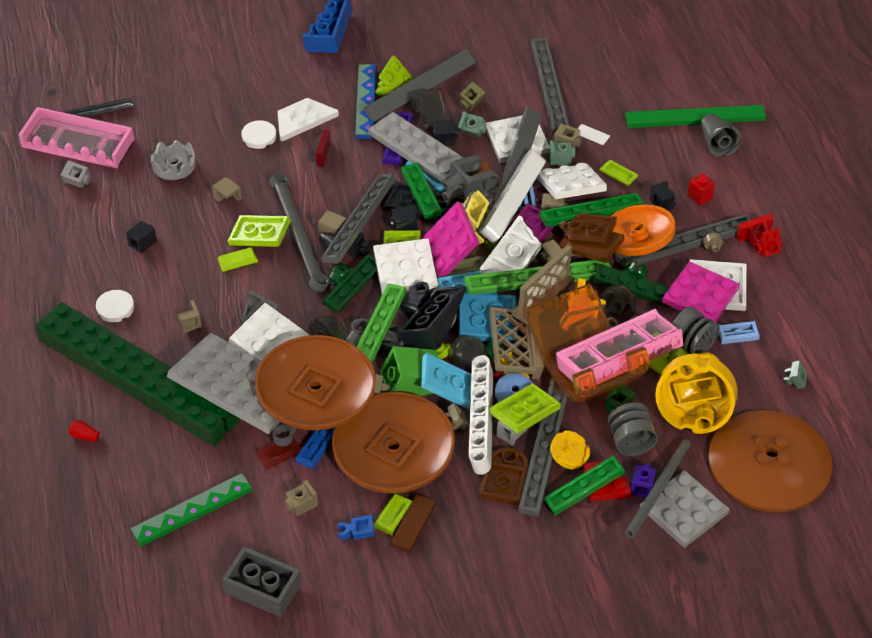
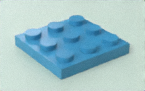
(475, 316)

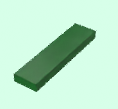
(421, 191)
(584, 485)

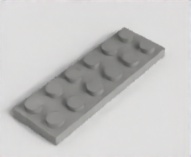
(414, 145)

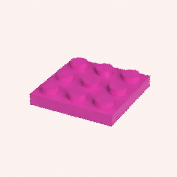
(451, 239)
(702, 290)

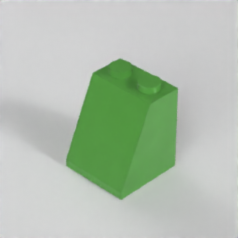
(404, 370)

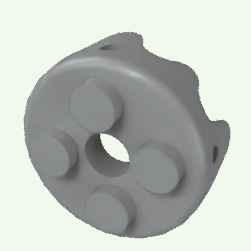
(177, 152)

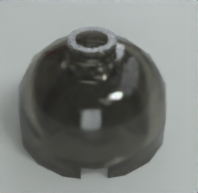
(620, 302)
(326, 326)
(464, 350)

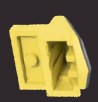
(477, 211)

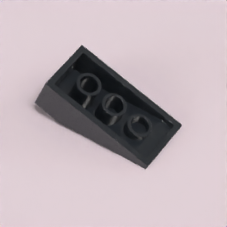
(433, 319)

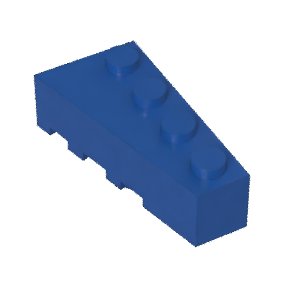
(329, 28)

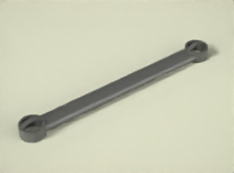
(299, 232)
(353, 337)

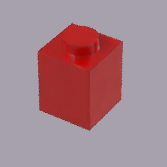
(701, 189)

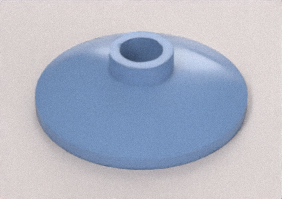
(507, 382)

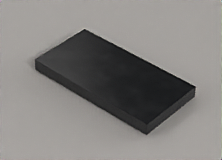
(402, 197)

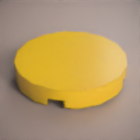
(569, 450)

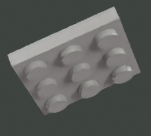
(686, 509)

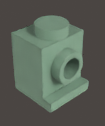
(475, 130)
(561, 153)

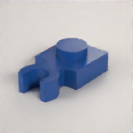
(360, 528)

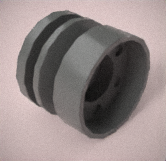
(697, 331)
(632, 429)

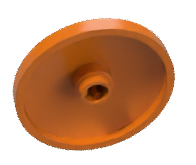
(644, 229)

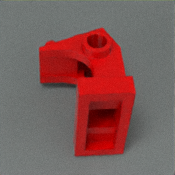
(763, 238)

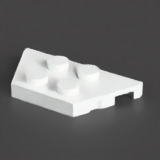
(302, 117)
(514, 250)

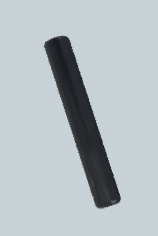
(102, 108)

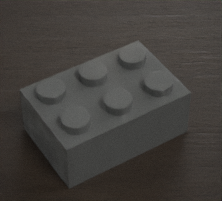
(262, 581)

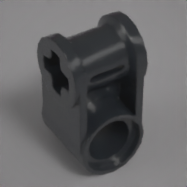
(415, 298)

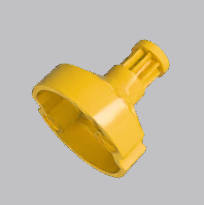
(694, 390)

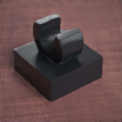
(359, 246)

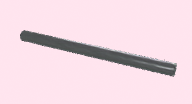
(657, 489)

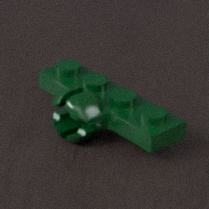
(633, 278)
(349, 282)

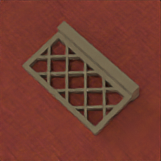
(546, 283)
(531, 356)

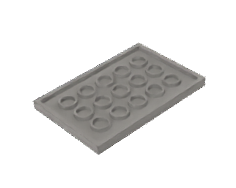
(224, 378)

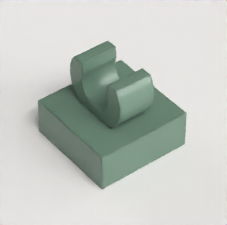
(796, 375)

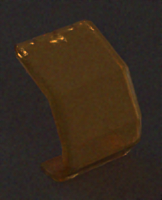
(568, 323)

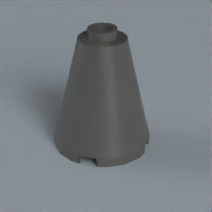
(720, 136)

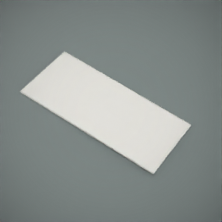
(592, 134)

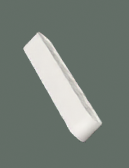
(512, 196)
(480, 419)

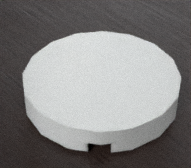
(258, 134)
(114, 305)

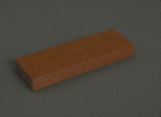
(413, 523)

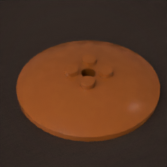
(309, 361)
(400, 420)
(765, 482)

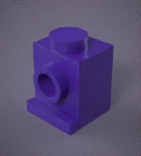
(643, 477)

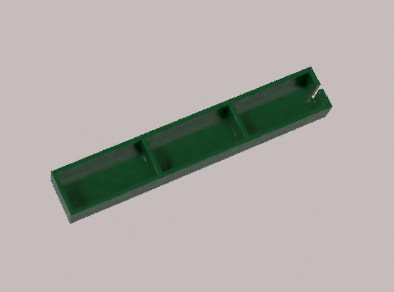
(132, 372)

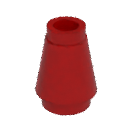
(83, 431)

